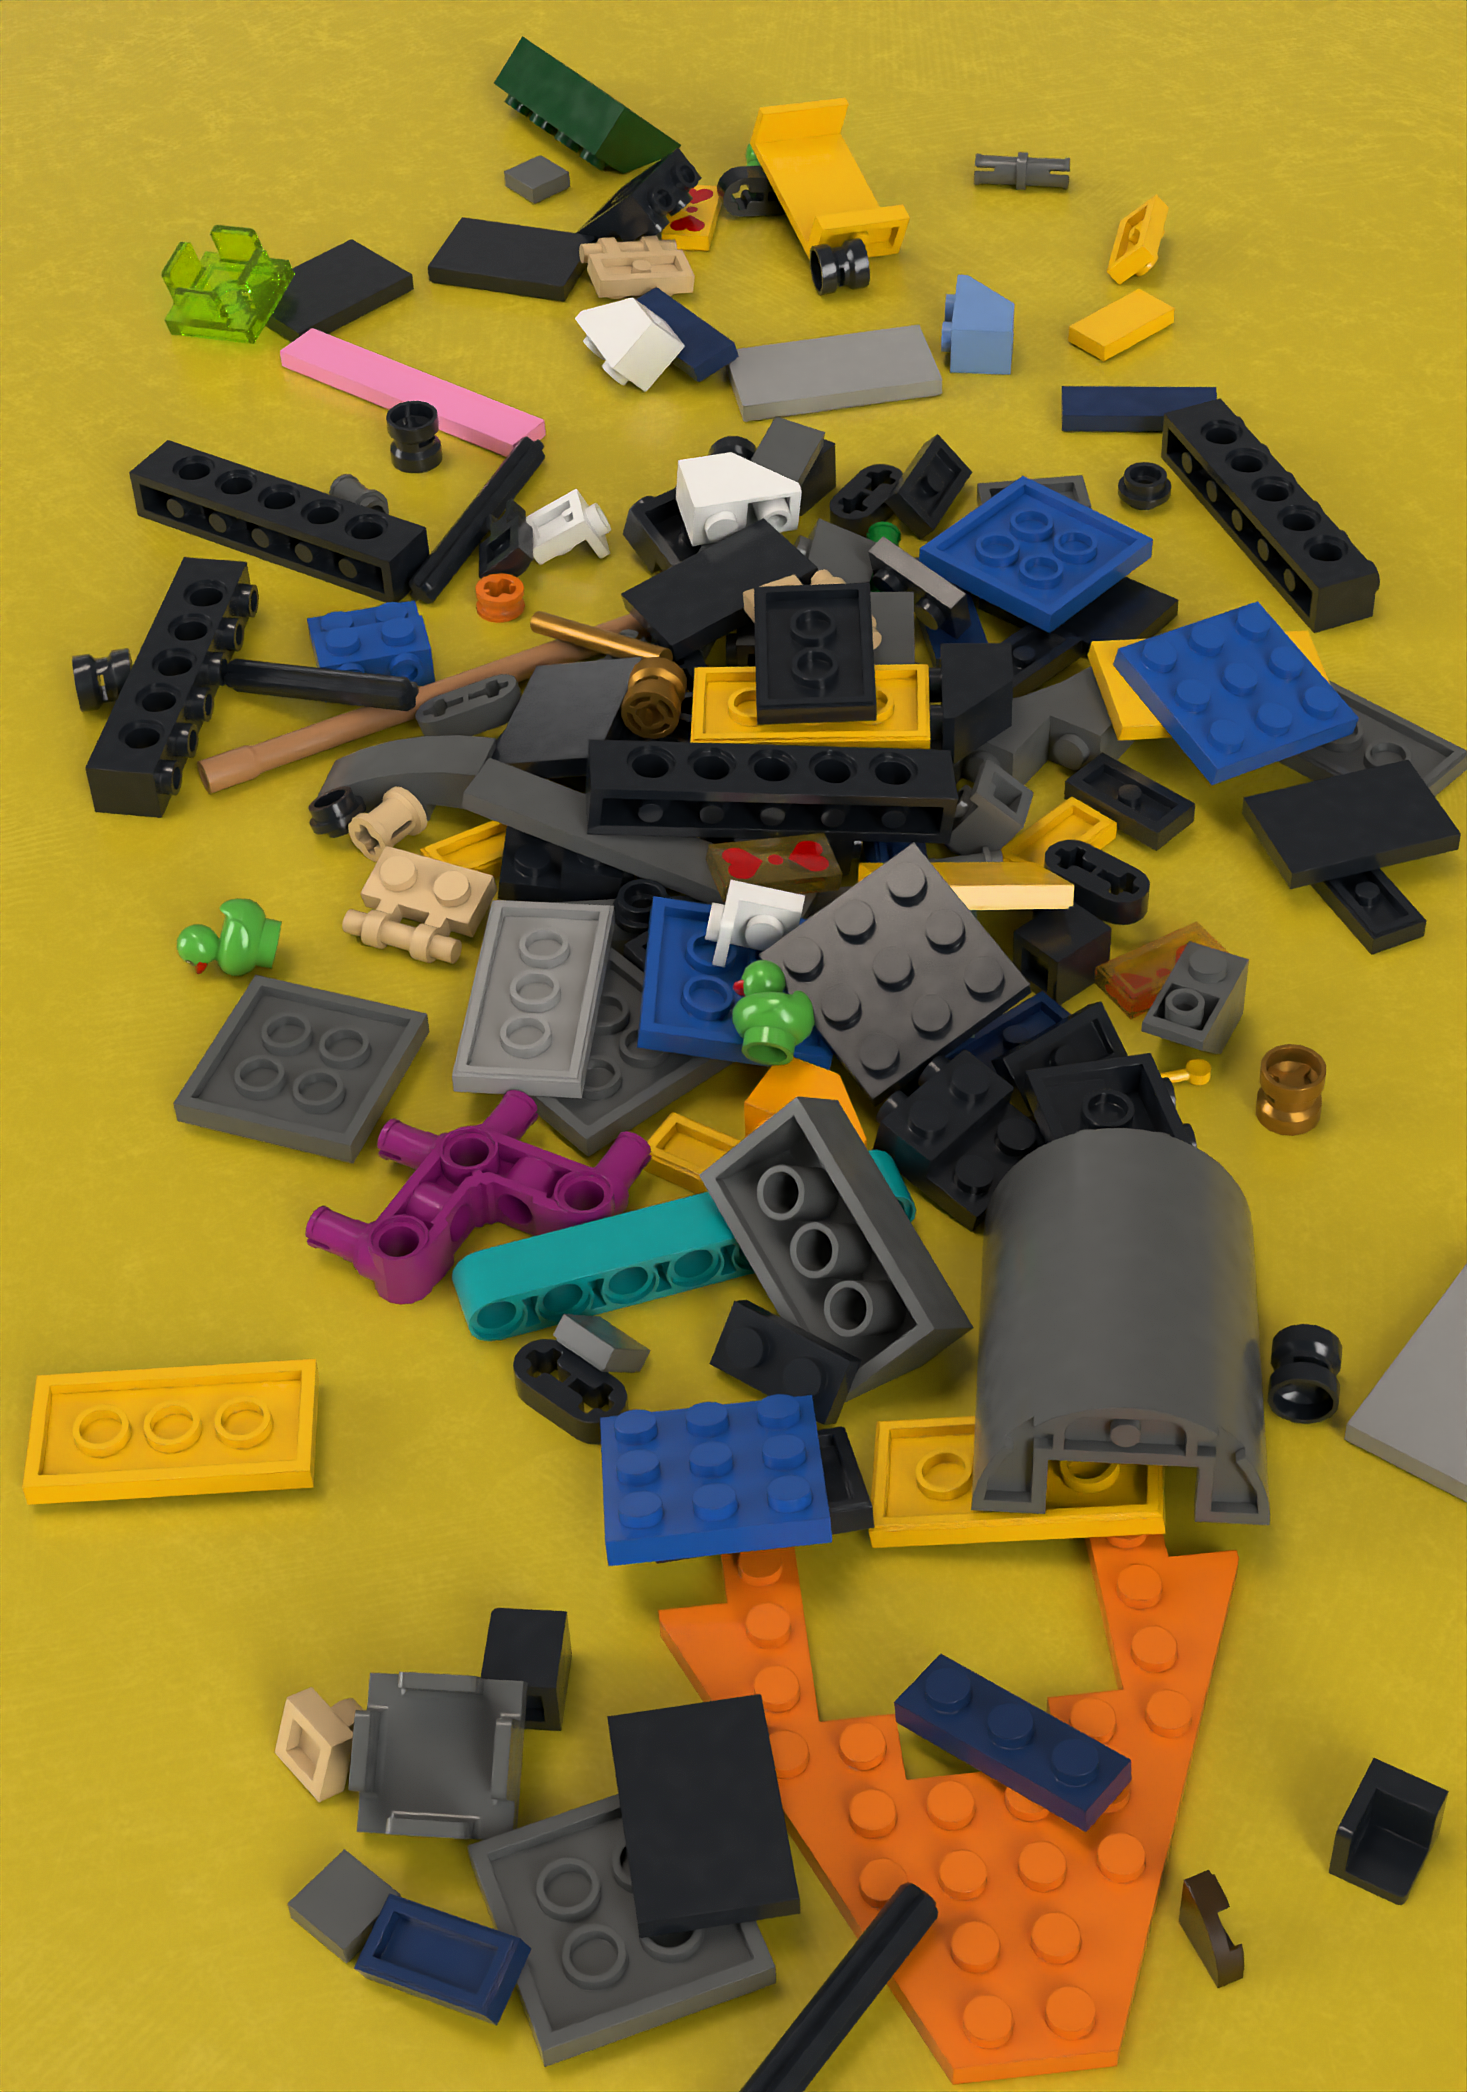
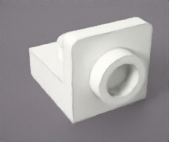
(566, 524)
(752, 918)

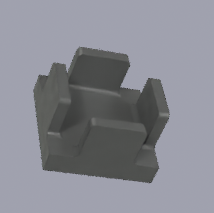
(439, 1755)

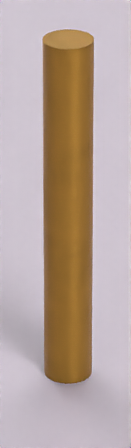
(595, 638)

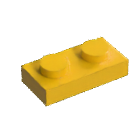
(1138, 240)

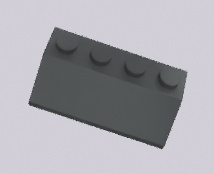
(835, 1242)

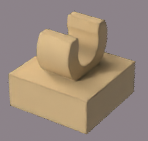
(317, 1741)

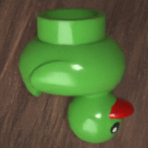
(244, 942)
(769, 1018)

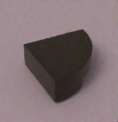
(1199, 1918)

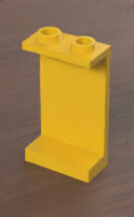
(820, 179)

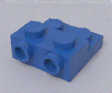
(374, 641)

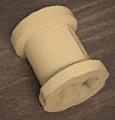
(387, 823)

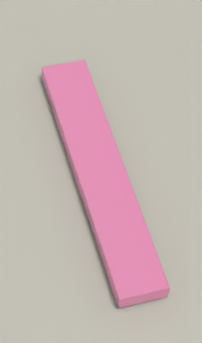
(391, 383)

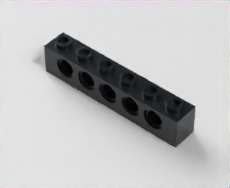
(1269, 516)
(279, 521)
(171, 688)
(769, 791)

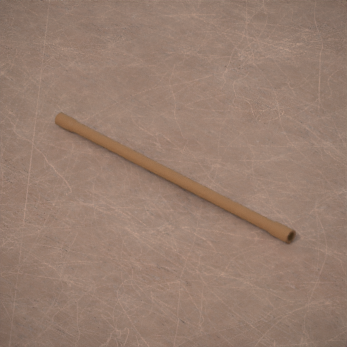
(250, 761)

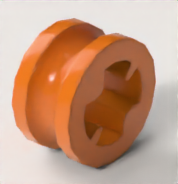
(499, 597)

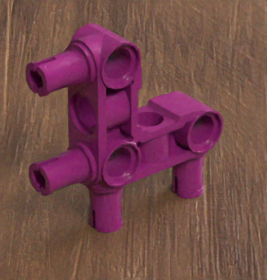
(468, 1181)

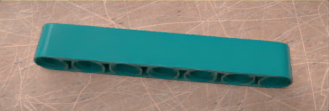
(610, 1263)

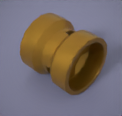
(654, 697)
(1290, 1089)

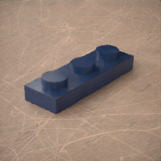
(1013, 1742)

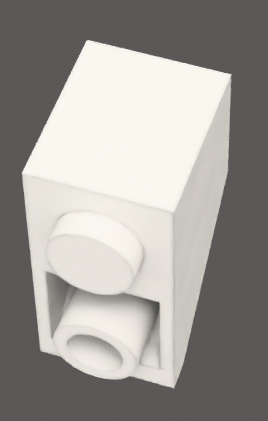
(631, 341)
(730, 493)

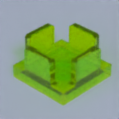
(227, 291)

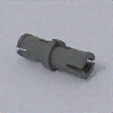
(1022, 171)

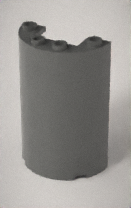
(1120, 1324)

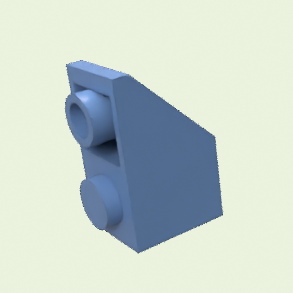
(978, 329)

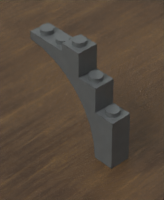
(1052, 724)

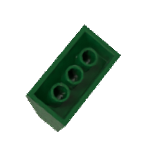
(579, 112)

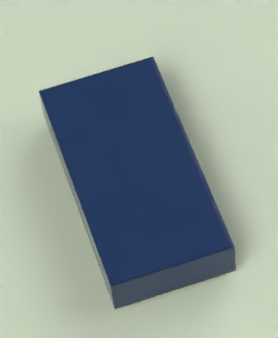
(443, 1958)

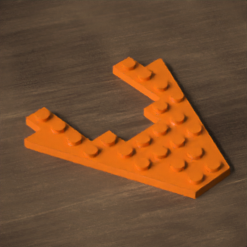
(1033, 1914)

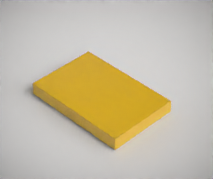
(1000, 884)

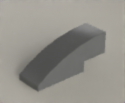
(427, 766)

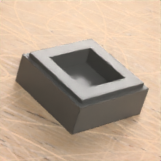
(537, 179)
(601, 1343)
(341, 1905)

